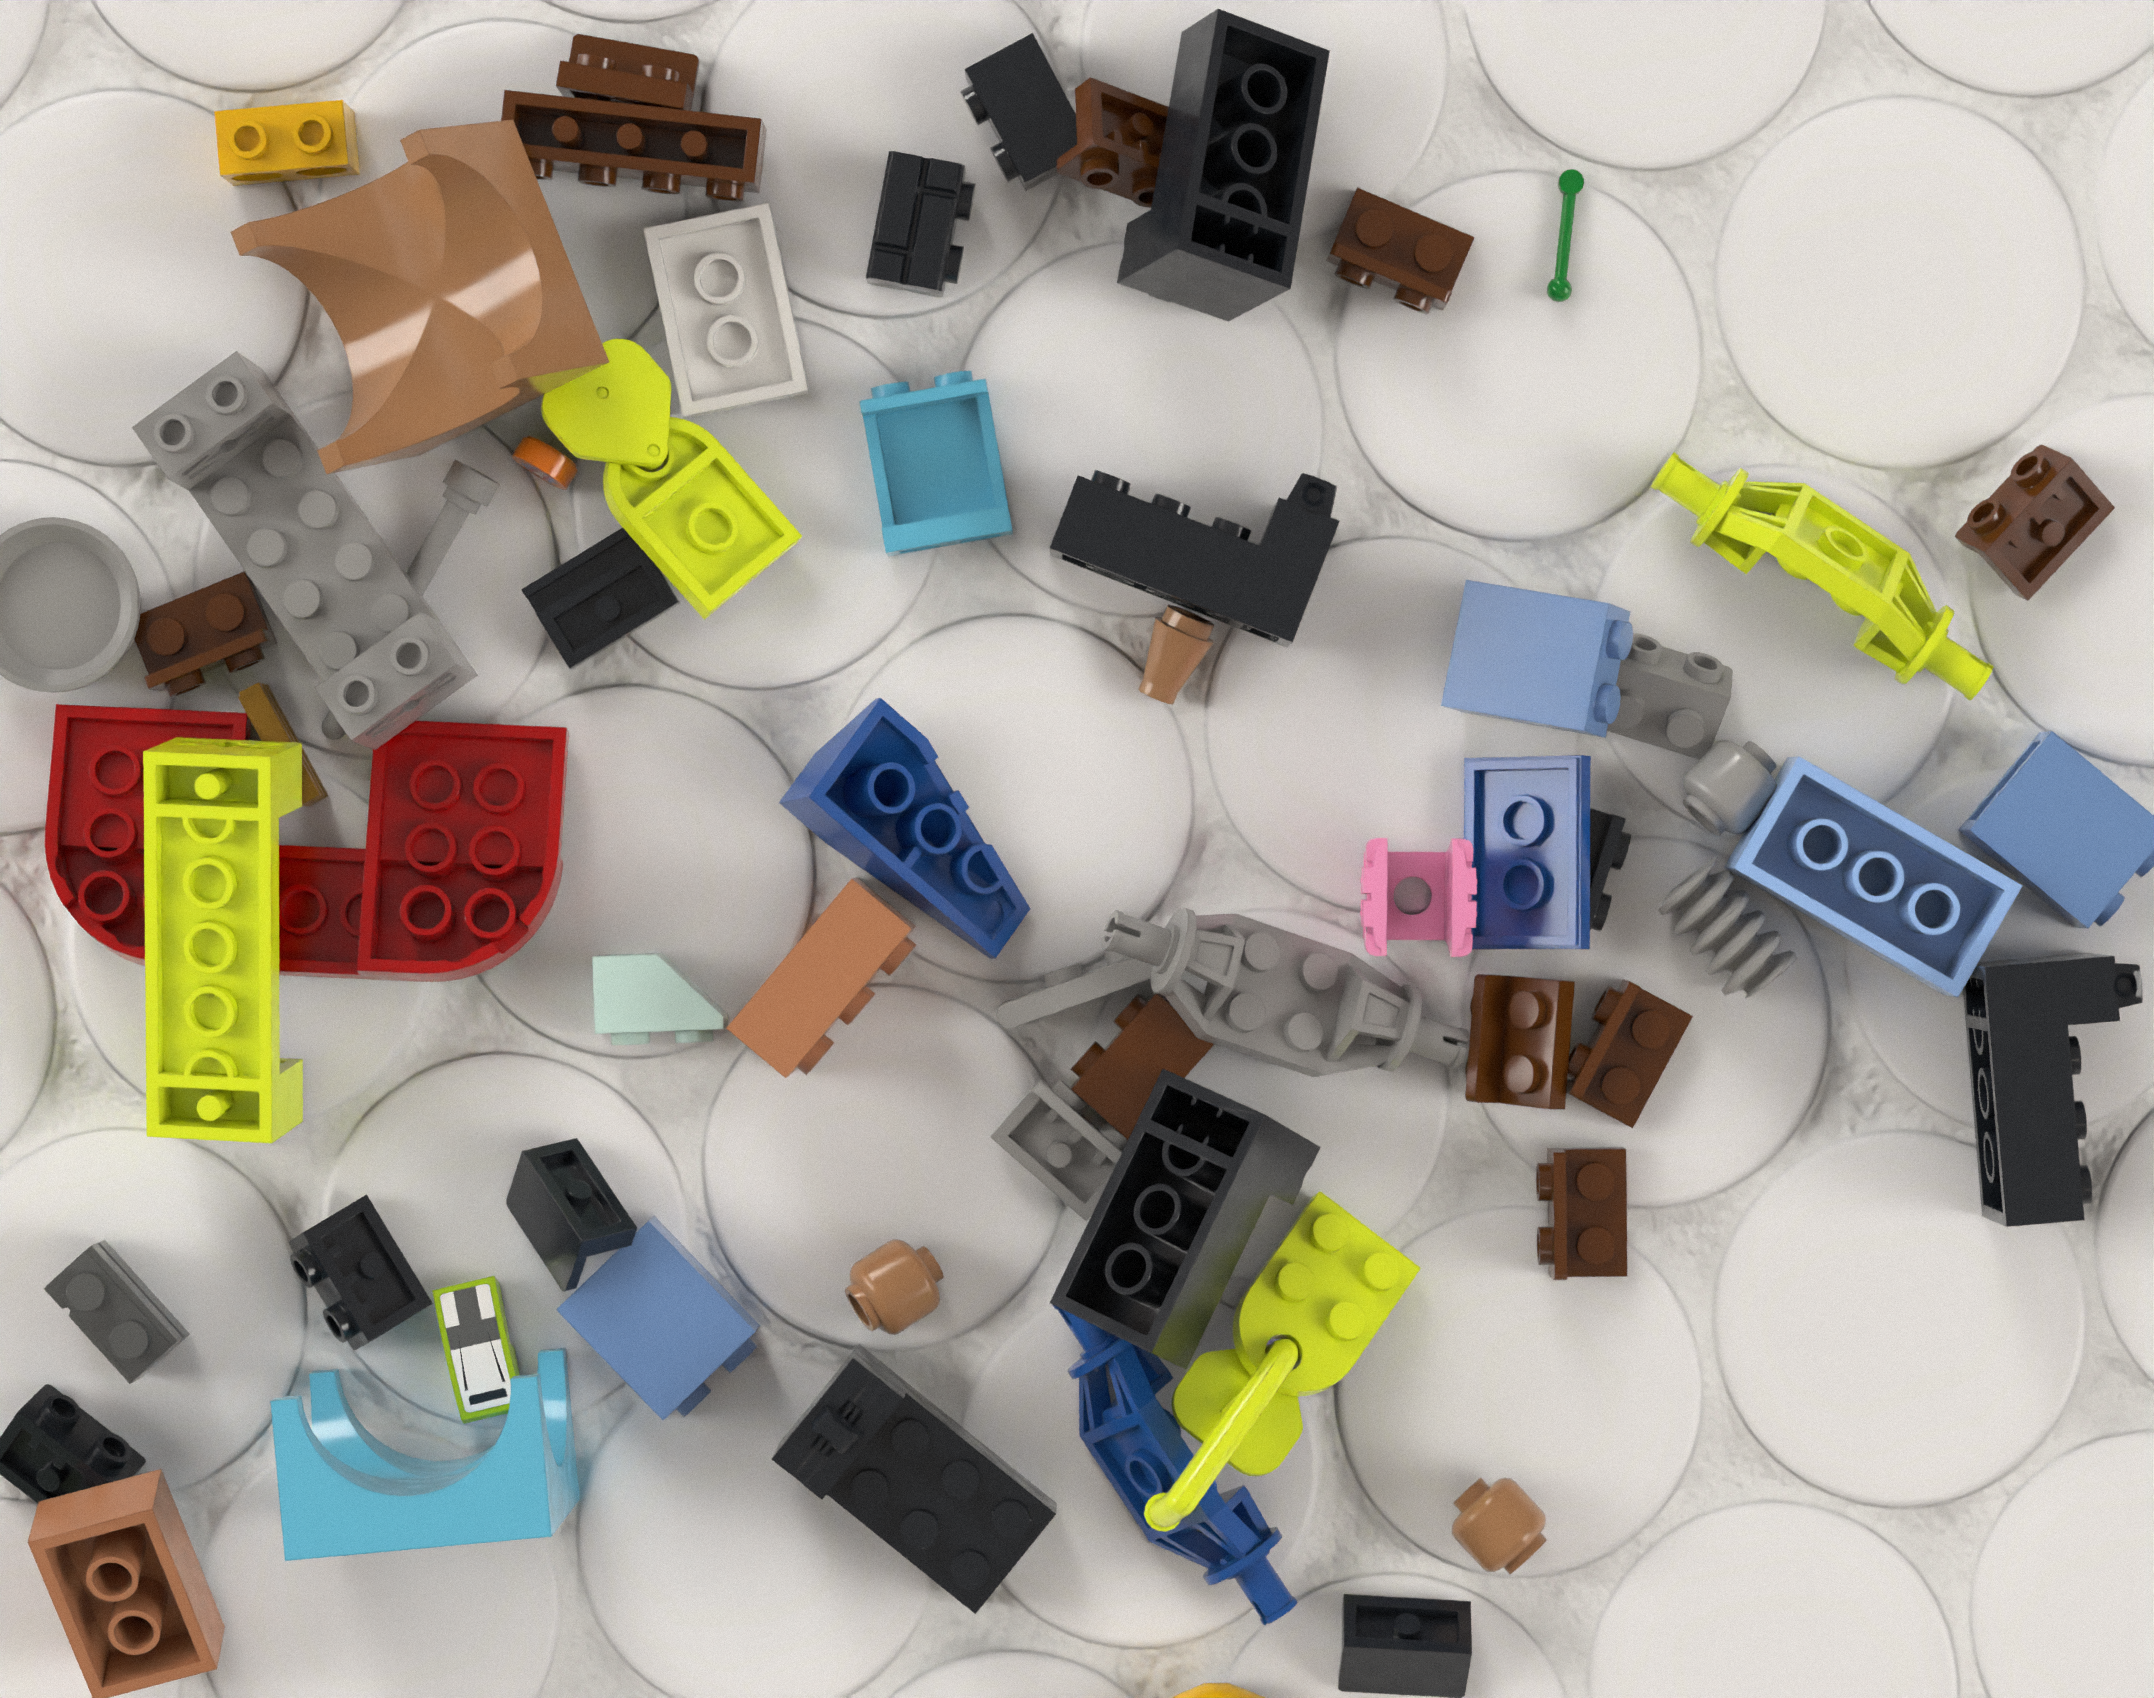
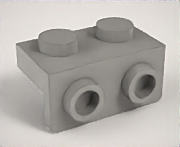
(1671, 697)
(1062, 1145)

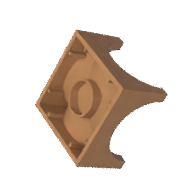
(439, 291)

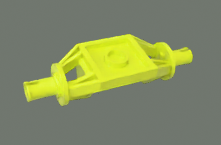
(1838, 554)

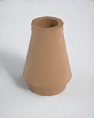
(1174, 652)

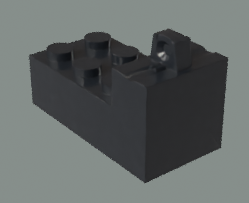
(1229, 169)
(1200, 565)
(2025, 1080)
(1179, 1216)
(915, 1479)

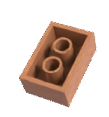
(824, 979)
(127, 1585)

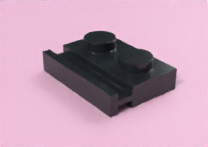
(600, 597)

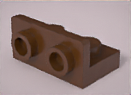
(628, 73)
(1116, 141)
(1399, 251)
(2035, 519)
(203, 633)
(1519, 1041)
(1626, 1051)
(1584, 1212)

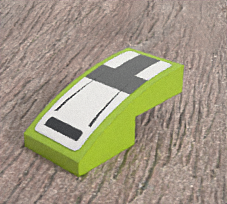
(477, 1347)

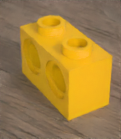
(287, 142)

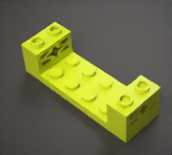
(216, 939)

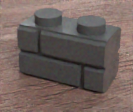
(117, 1311)

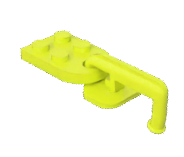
(699, 512)
(1324, 1304)

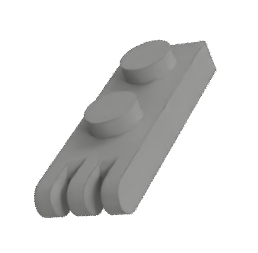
(1071, 987)

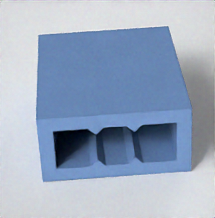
(1537, 658)
(2064, 831)
(661, 1320)

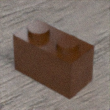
(1123, 1074)

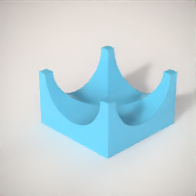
(357, 1496)

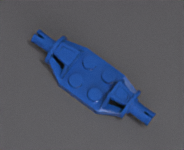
(1144, 1456)

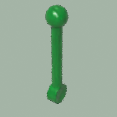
(1570, 185)

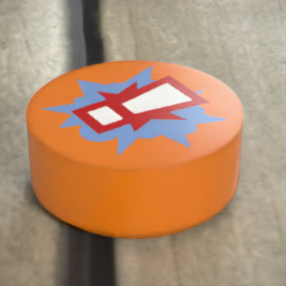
(545, 462)

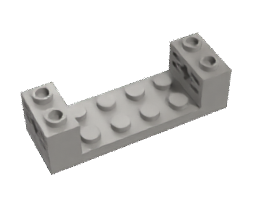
(307, 550)

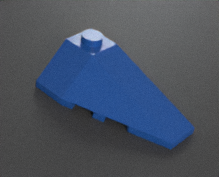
(897, 818)

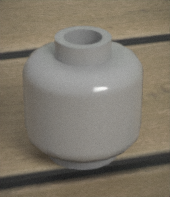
(1729, 787)

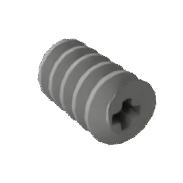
(1726, 931)

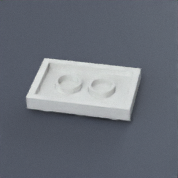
(726, 310)

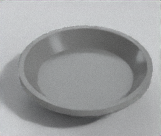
(64, 605)

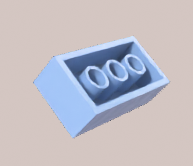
(1874, 877)

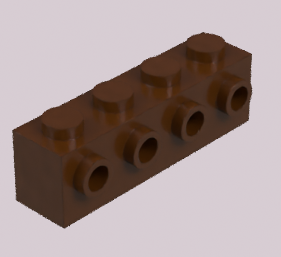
(639, 143)

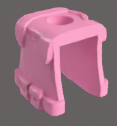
(1450, 908)

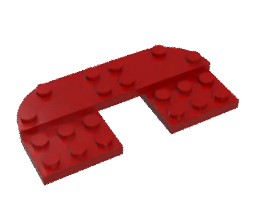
(450, 869)

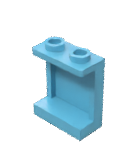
(936, 464)

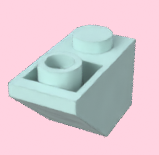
(650, 995)

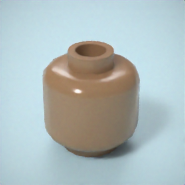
(894, 1286)
(1498, 1524)

